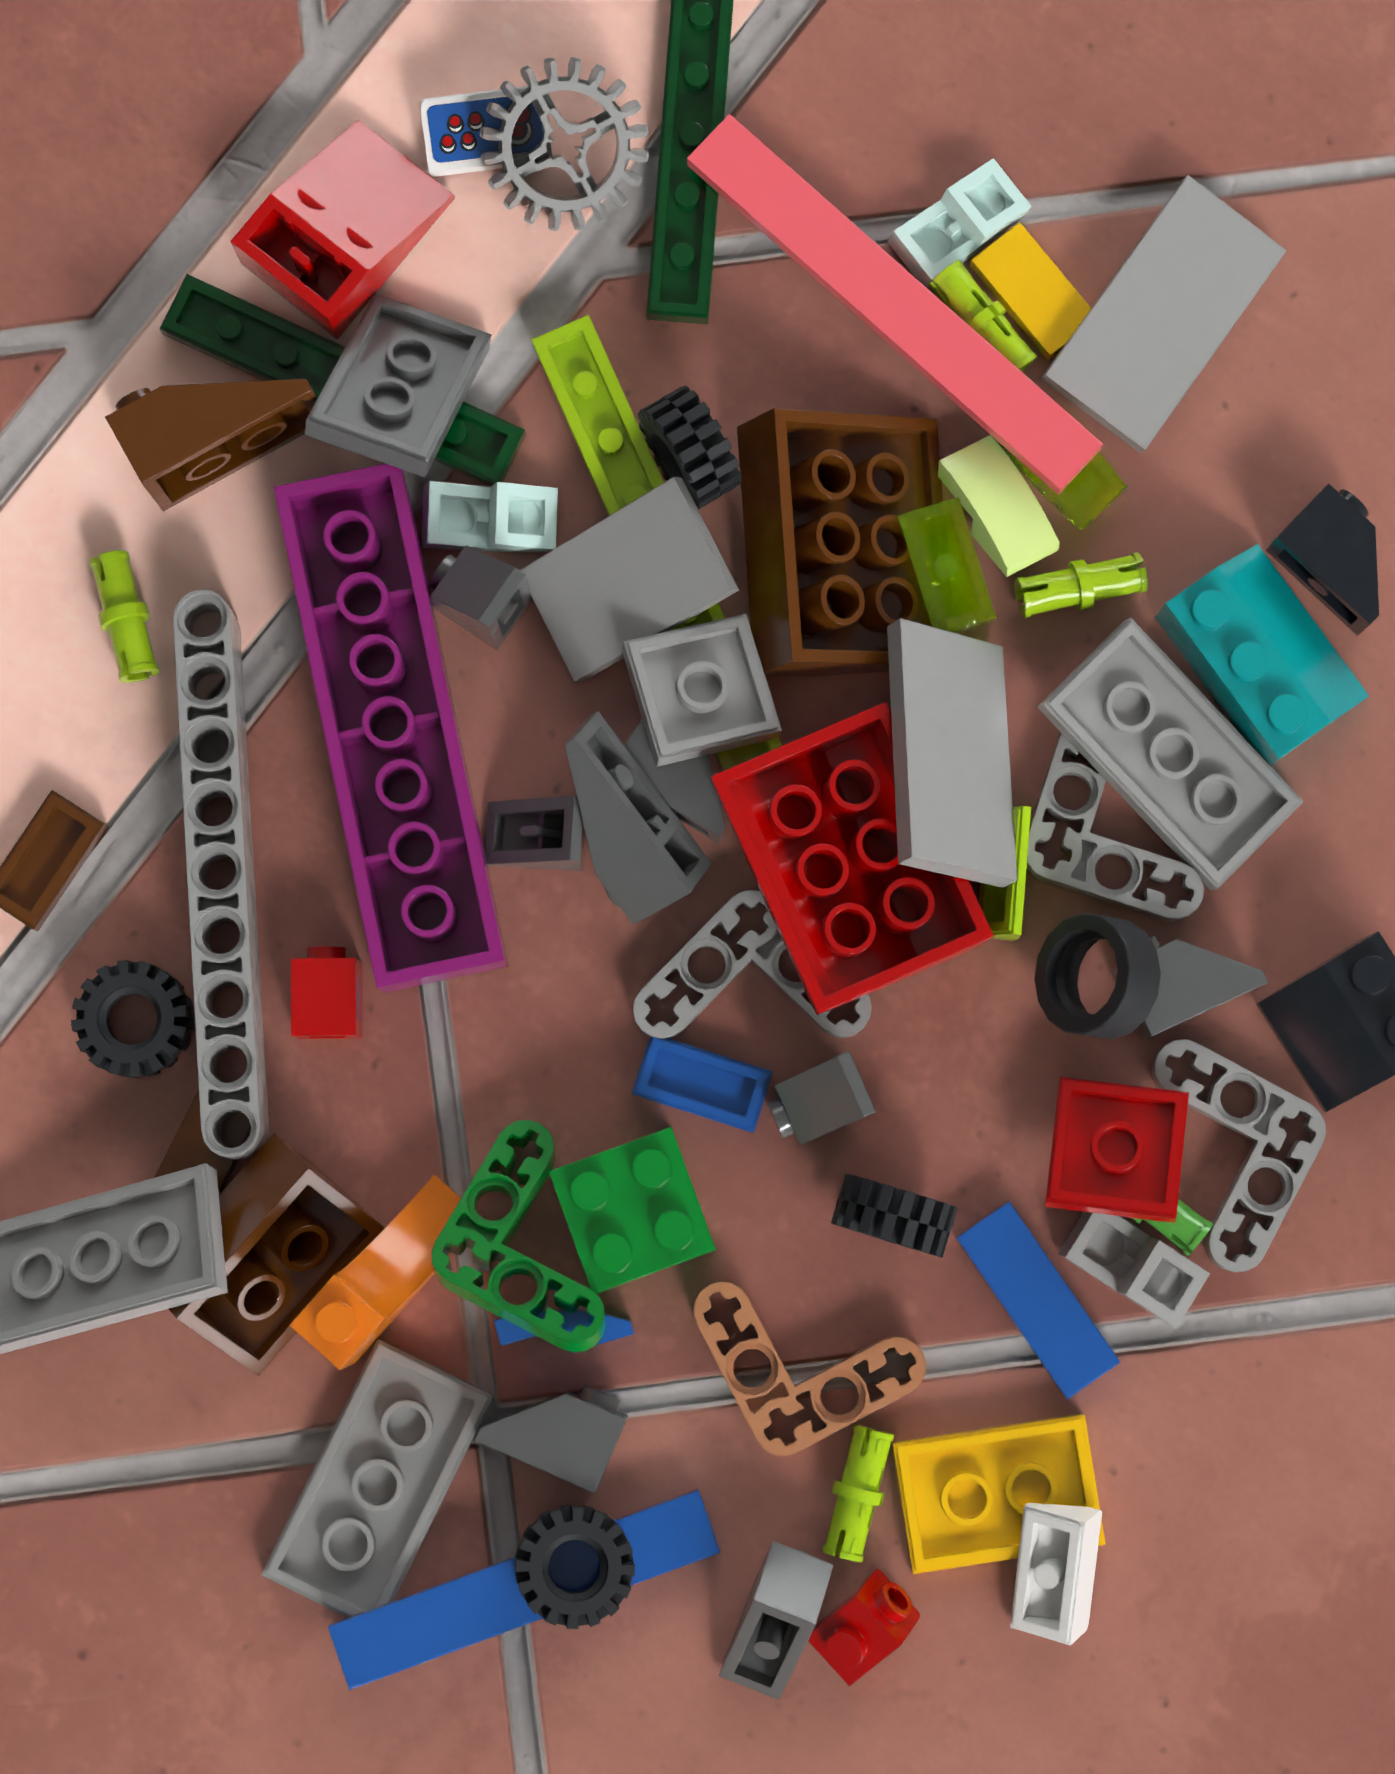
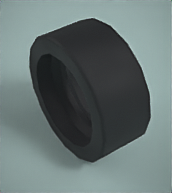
(1135, 980)

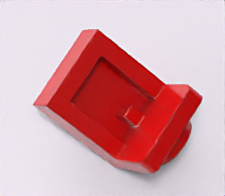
(865, 1627)

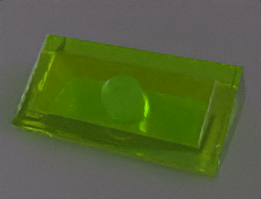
(947, 567)

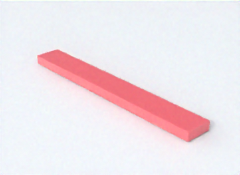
(894, 304)

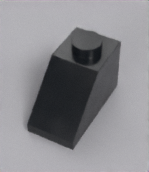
(1334, 556)

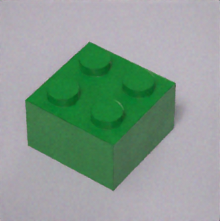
(632, 1210)

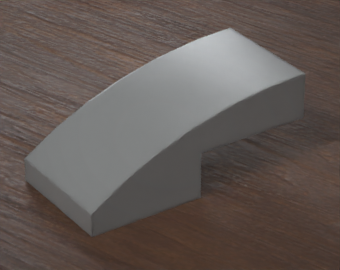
(1134, 1265)

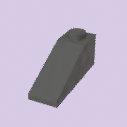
(631, 831)

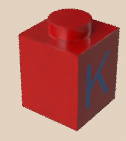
(326, 995)

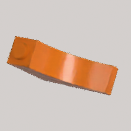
(380, 1281)

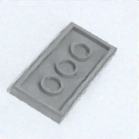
(1163, 314)
(951, 754)
(1170, 754)
(111, 1257)
(378, 1482)

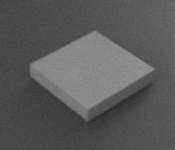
(701, 690)

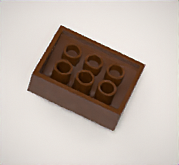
(828, 537)

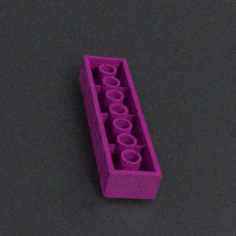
(390, 727)

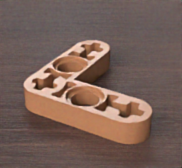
(780, 1391)

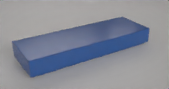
(1037, 1300)

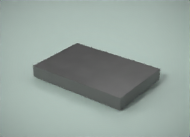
(398, 385)

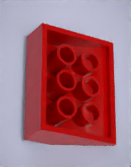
(826, 860)

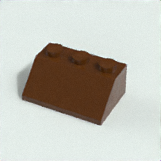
(281, 1243)

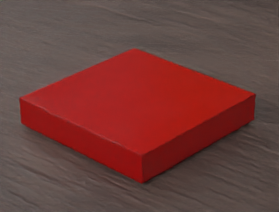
(1117, 1149)

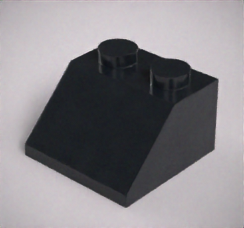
(1339, 1021)

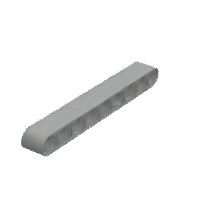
(205, 846)

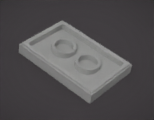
(628, 578)

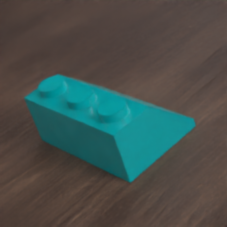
(1260, 654)

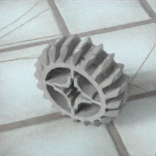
(517, 169)

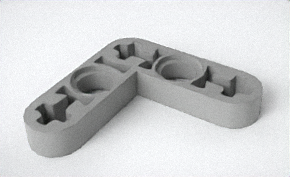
(1087, 848)
(761, 950)
(1258, 1126)

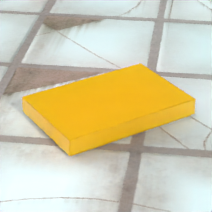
(970, 1487)

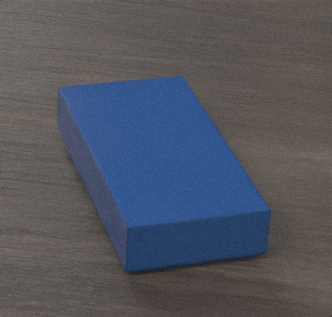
(702, 1083)

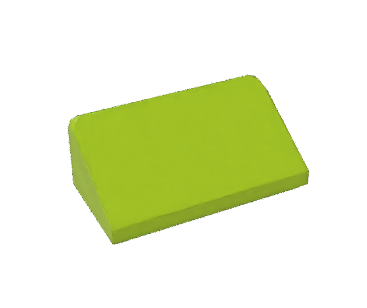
(1005, 905)

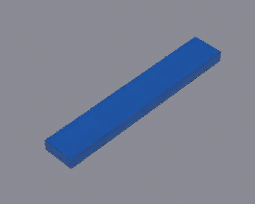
(490, 1599)

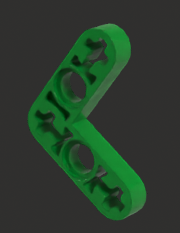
(490, 1243)

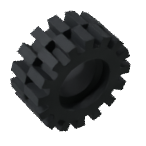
(690, 445)
(94, 1013)
(894, 1215)
(597, 1600)

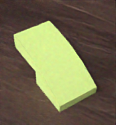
(1002, 505)

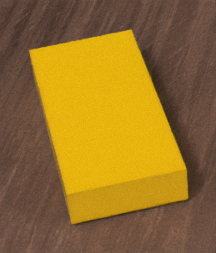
(1031, 289)

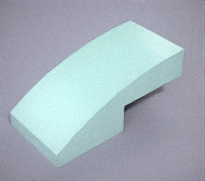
(960, 223)
(489, 518)

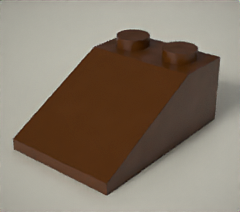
(204, 432)

